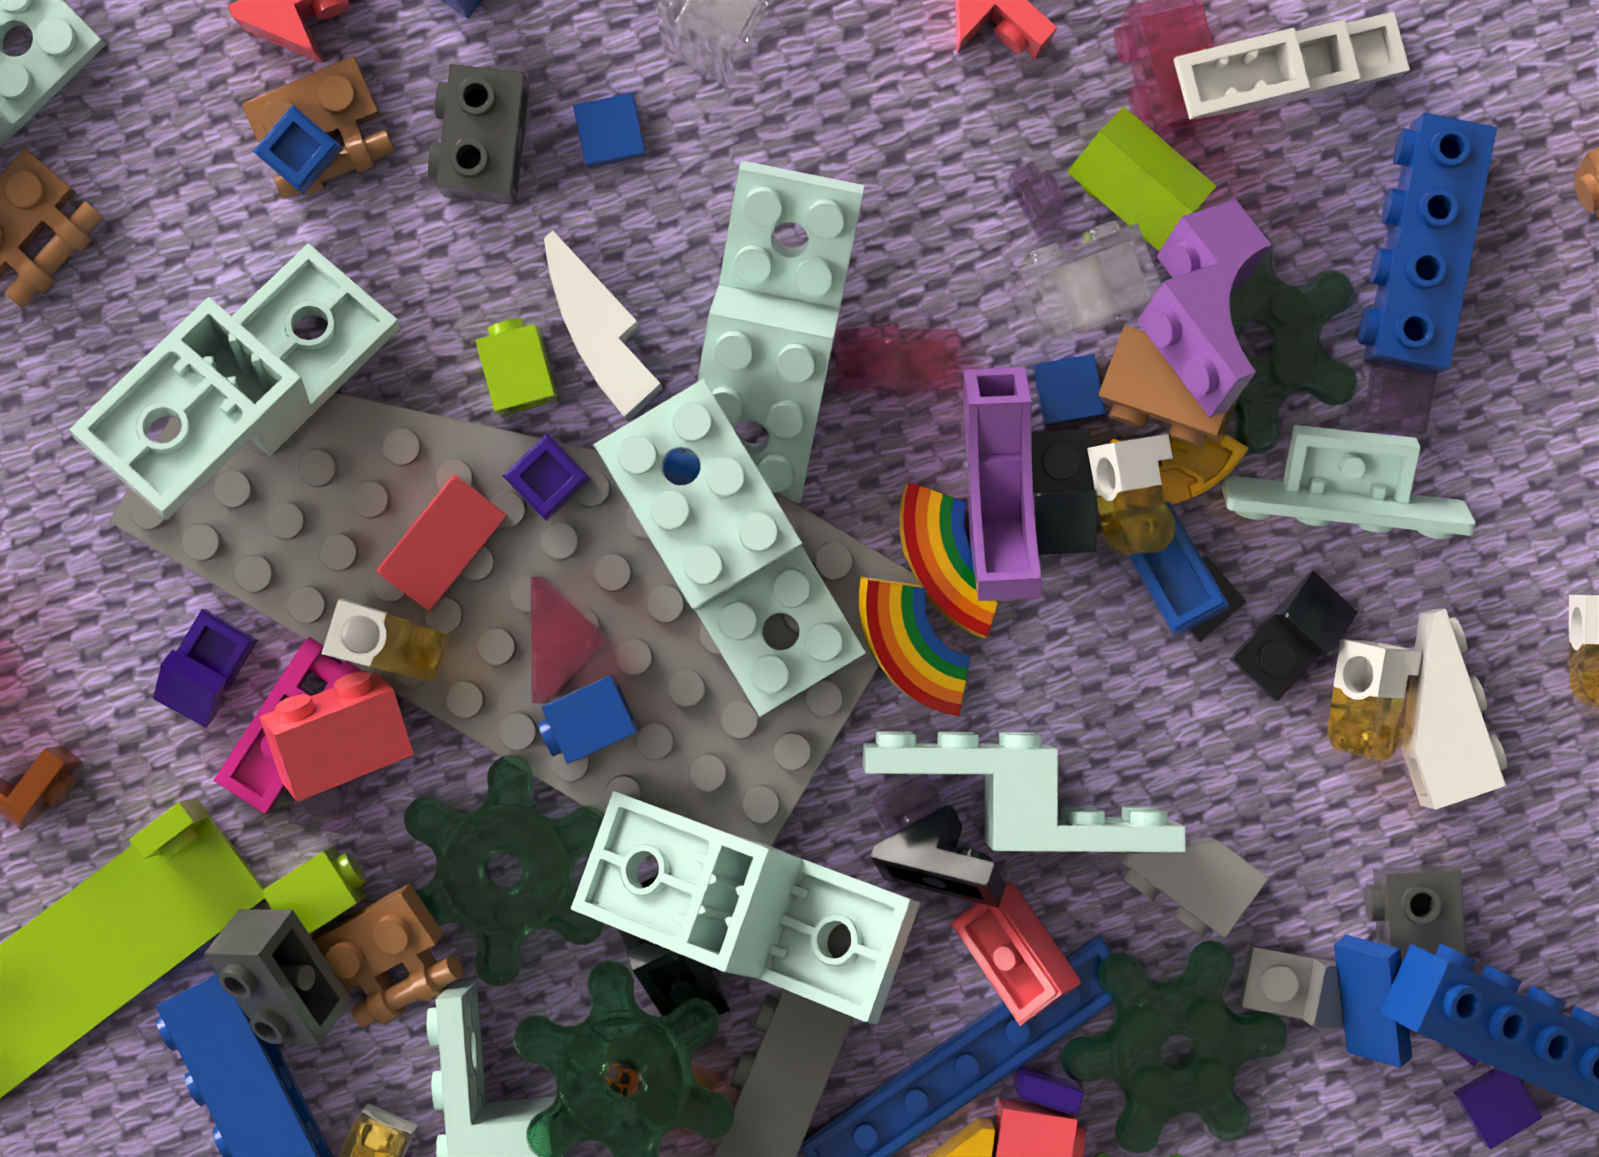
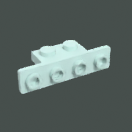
(1349, 480)

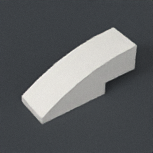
(599, 330)

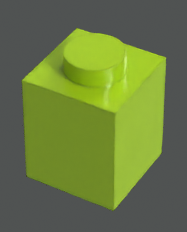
(516, 367)
(319, 889)

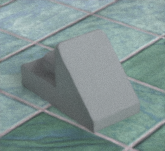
(1292, 986)

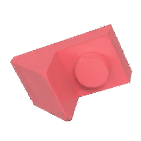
(285, 21)
(1018, 24)

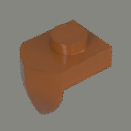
(43, 784)

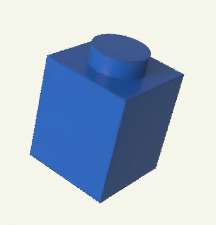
(587, 720)

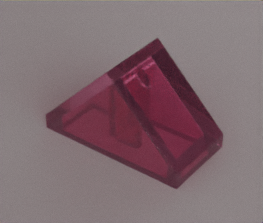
(560, 640)

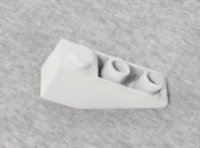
(1443, 724)

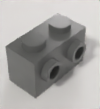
(480, 134)
(1417, 907)
(278, 977)

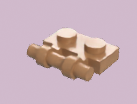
(337, 103)
(28, 203)
(379, 938)

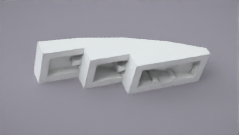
(1291, 65)

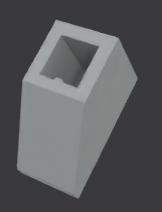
(1205, 880)

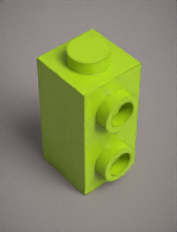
(1140, 177)

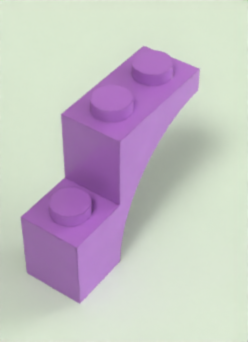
(1191, 312)
(1000, 484)

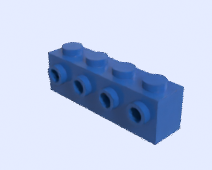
(1427, 243)
(1496, 1024)

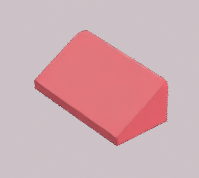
(441, 542)
(1016, 954)

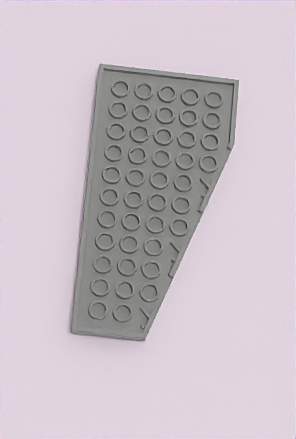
(357, 476)

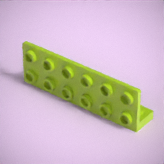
(117, 935)

